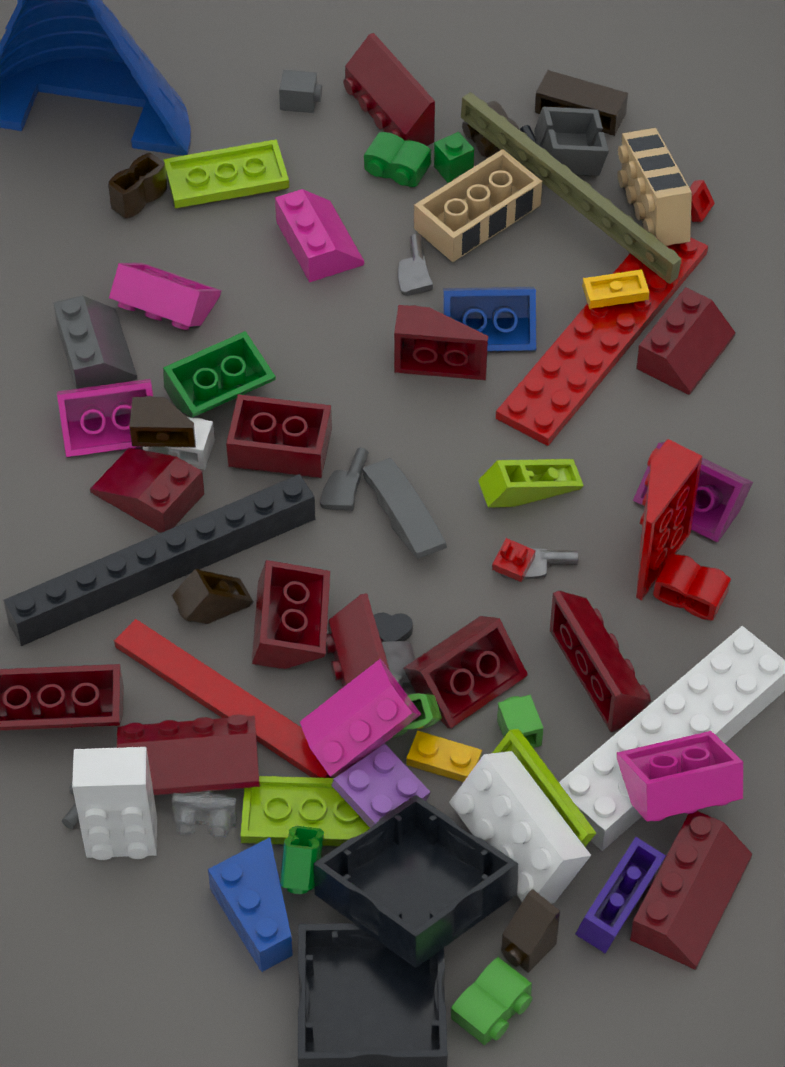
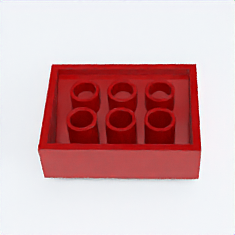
(668, 509)

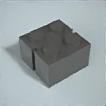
(573, 138)

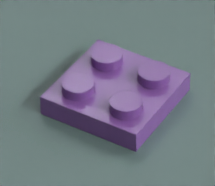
(378, 785)

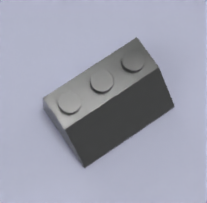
(93, 342)

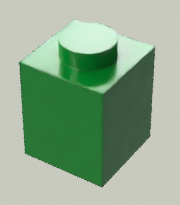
(453, 156)

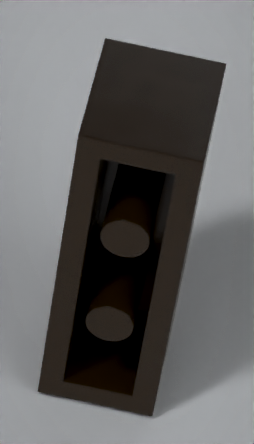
(571, 92)

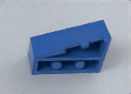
(254, 903)

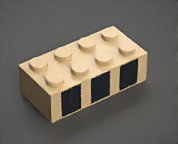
(655, 186)
(477, 205)

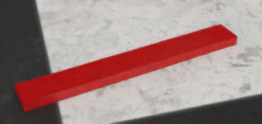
(218, 694)

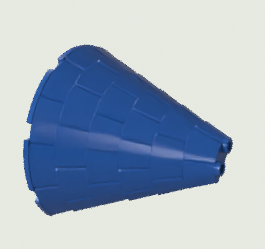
(86, 54)

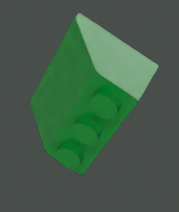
(216, 375)

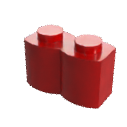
(692, 586)

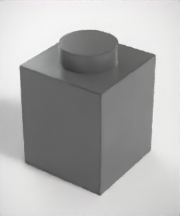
(299, 91)

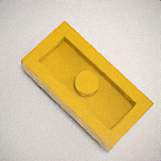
(615, 289)
(442, 756)

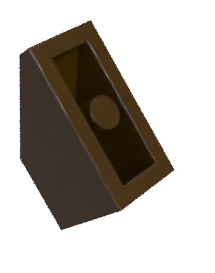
(159, 424)
(210, 596)
(531, 932)

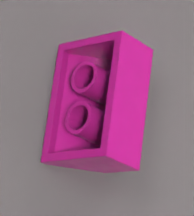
(316, 235)
(163, 294)
(99, 416)
(358, 719)
(681, 776)

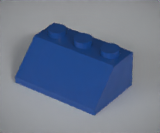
(499, 312)

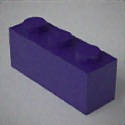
(620, 895)

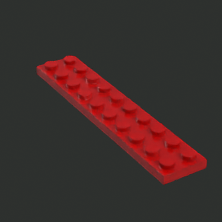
(588, 352)

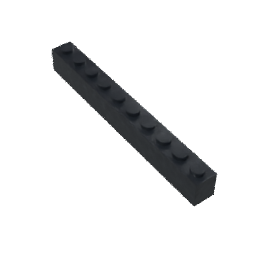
(159, 559)

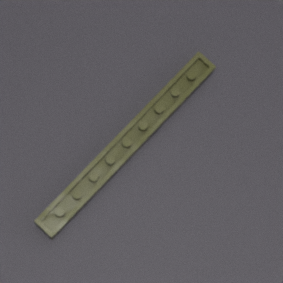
(571, 188)

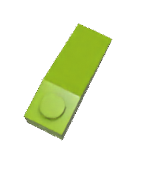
(525, 481)

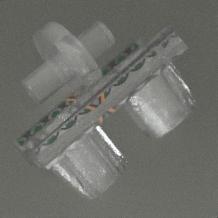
(204, 809)

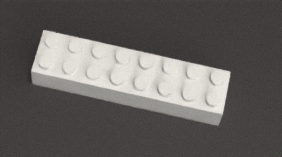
(713, 696)

